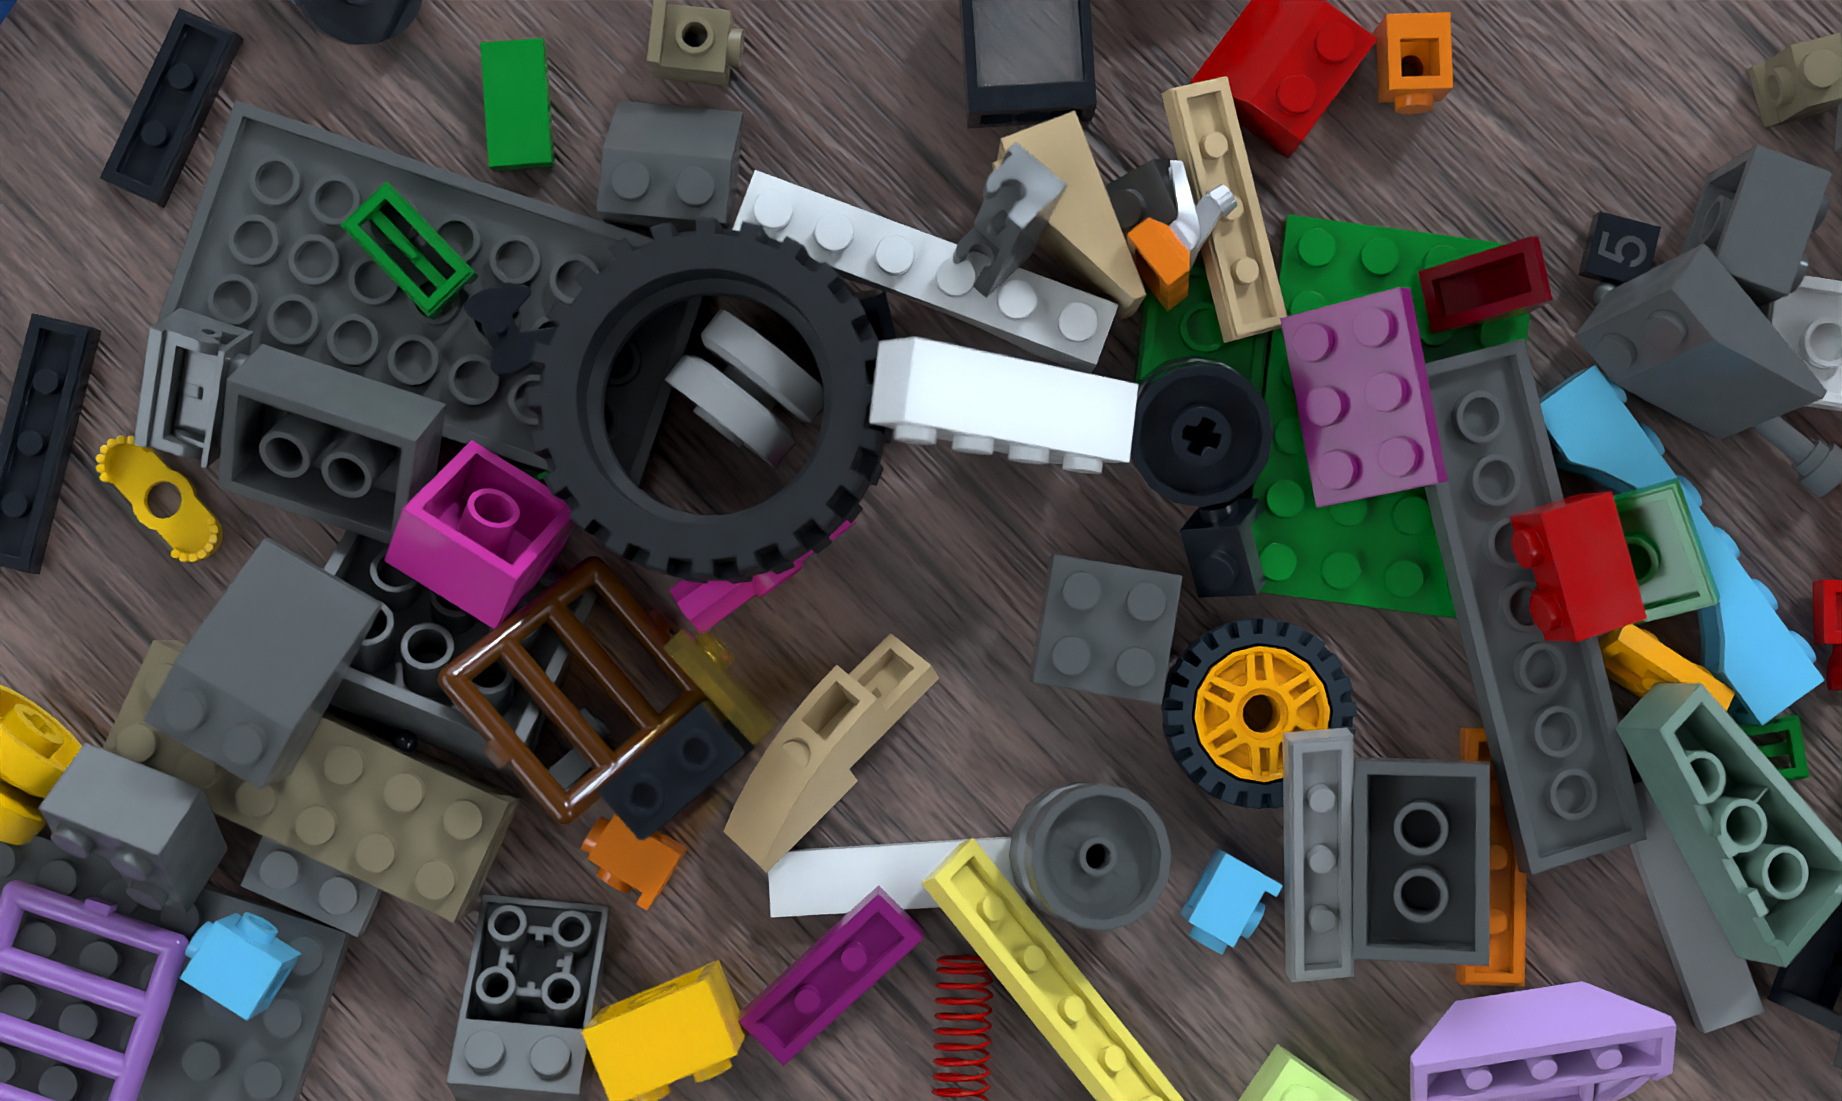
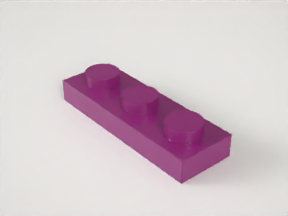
(831, 975)

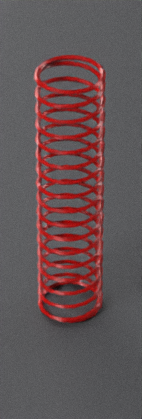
(978, 970)

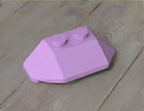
(1543, 1047)

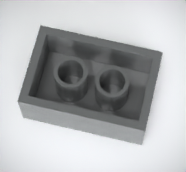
(327, 442)
(1421, 861)

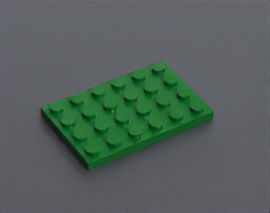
(1377, 547)

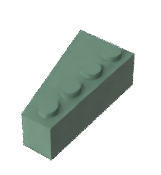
(1737, 821)

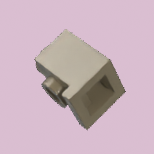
(675, 60)
(1799, 81)

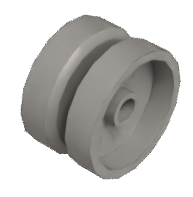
(747, 390)

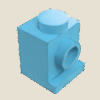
(1227, 901)

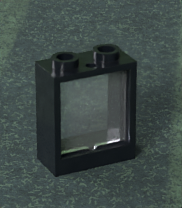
(1027, 61)

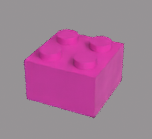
(480, 534)

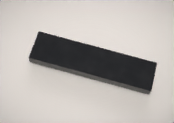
(41, 434)

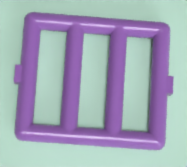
(149, 1006)

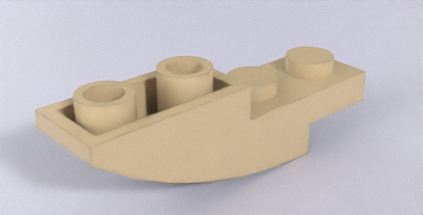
(812, 754)

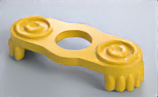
(134, 471)

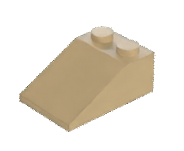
(1083, 227)

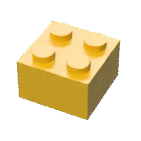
(666, 1035)

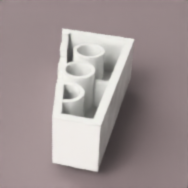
(1002, 405)

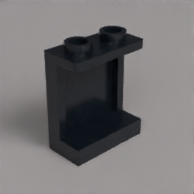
(675, 769)

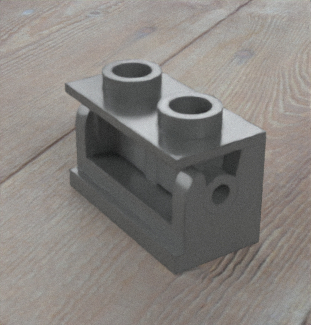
(186, 384)

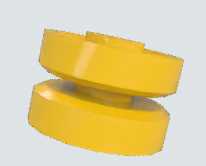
(32, 760)

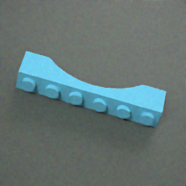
(1742, 634)

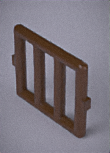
(504, 644)

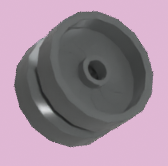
(1126, 864)

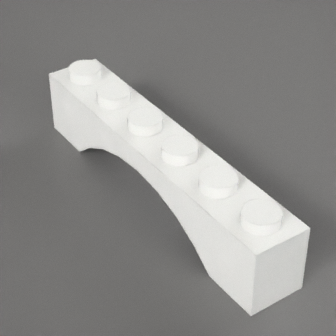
(906, 262)

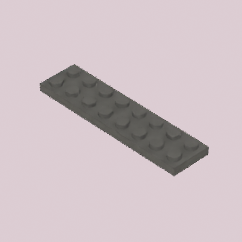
(1538, 699)

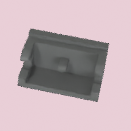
(1012, 216)

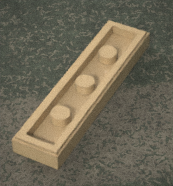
(1238, 247)

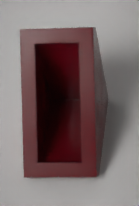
(1486, 286)

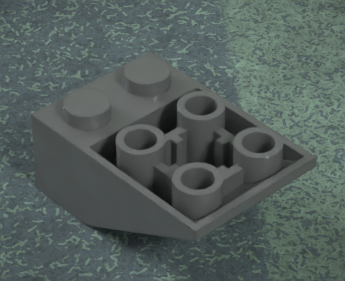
(527, 1000)

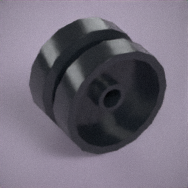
(1225, 456)

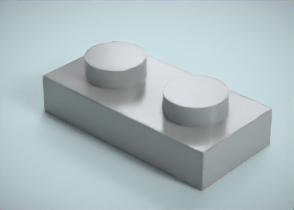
(311, 887)

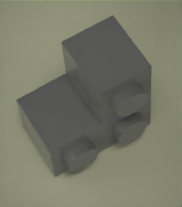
(140, 820)

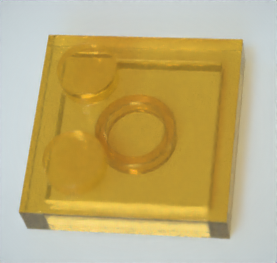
(707, 664)

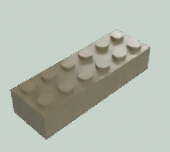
(349, 802)

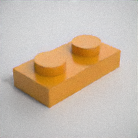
(1639, 661)

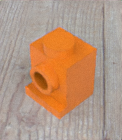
(1427, 45)
(630, 861)

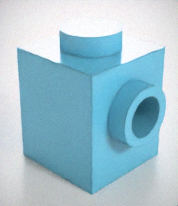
(239, 963)

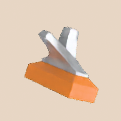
(1168, 252)

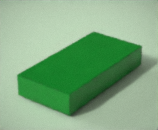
(517, 104)

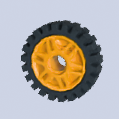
(1217, 679)

